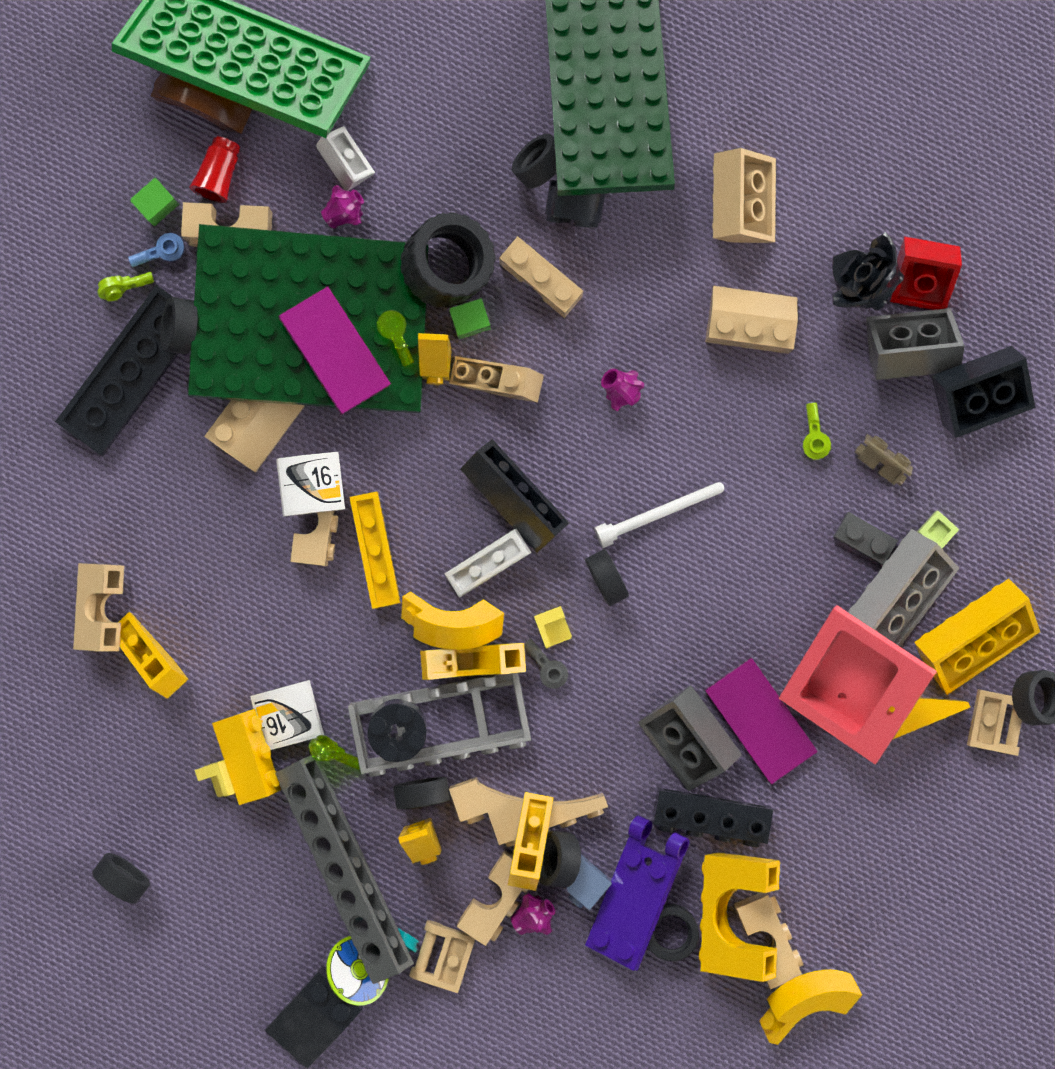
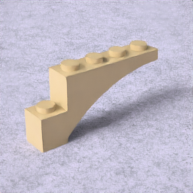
(504, 810)

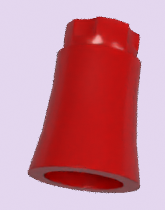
(216, 170)

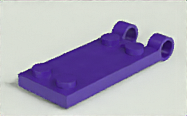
(636, 896)

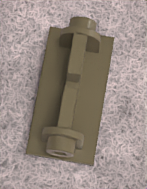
(894, 464)

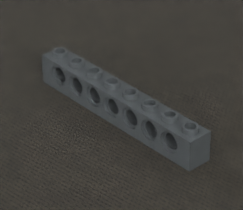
(344, 869)

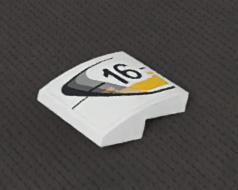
(310, 484)
(288, 715)

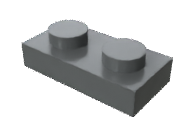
(865, 538)

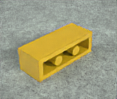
(247, 756)

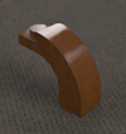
(215, 108)

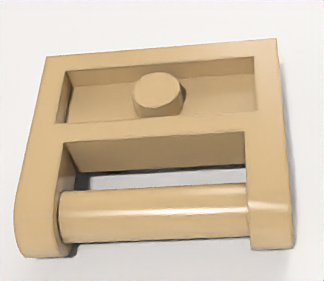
(988, 723)
(451, 961)

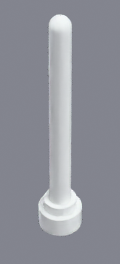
(608, 533)

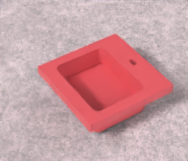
(853, 681)

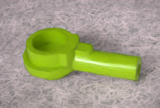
(114, 286)
(815, 444)

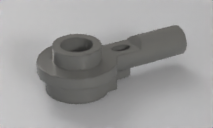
(552, 672)

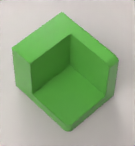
(154, 202)
(470, 318)

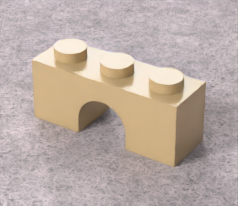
(200, 213)
(542, 276)
(316, 546)
(92, 627)
(760, 914)
(484, 920)

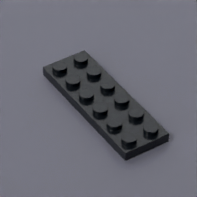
(120, 378)

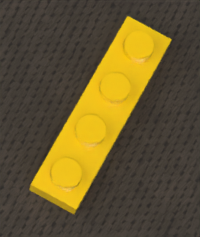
(375, 550)

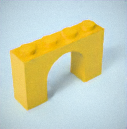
(720, 948)

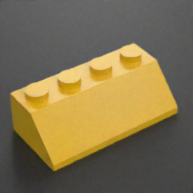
(978, 635)

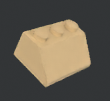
(744, 197)
(752, 320)
(252, 429)

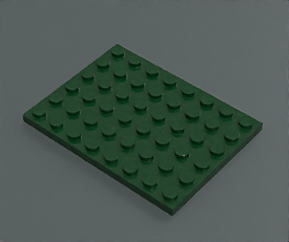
(257, 275)

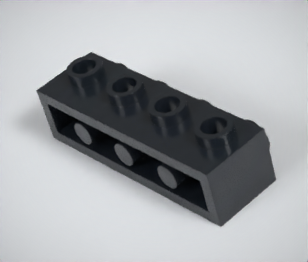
(517, 500)
(712, 816)

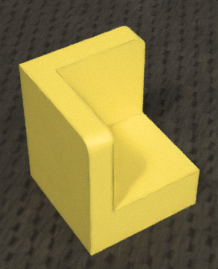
(553, 627)
(219, 777)

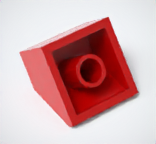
(928, 273)

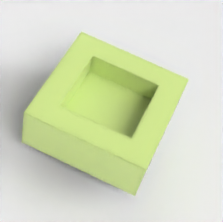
(938, 529)

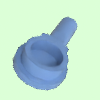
(168, 247)

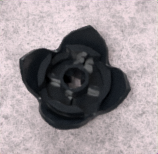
(867, 277)

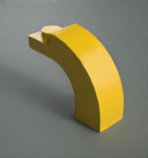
(452, 628)
(474, 661)
(806, 995)

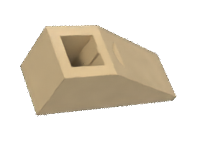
(497, 378)

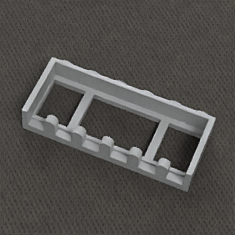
(459, 749)

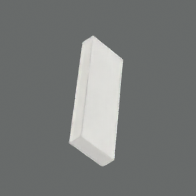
(487, 563)

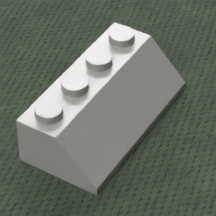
(905, 587)

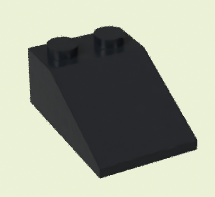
(312, 1019)

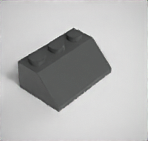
(914, 343)
(690, 738)

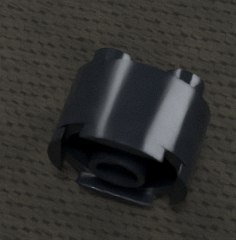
(583, 209)
(389, 745)

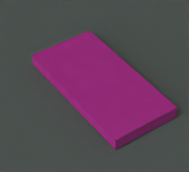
(334, 350)
(761, 720)

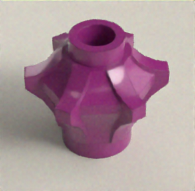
(343, 208)
(622, 387)
(533, 915)

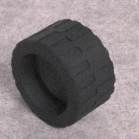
(470, 238)

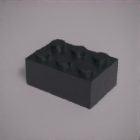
(983, 391)

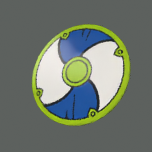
(348, 975)

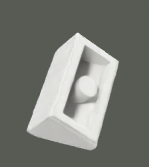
(344, 158)

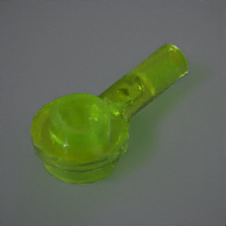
(392, 326)
(325, 749)

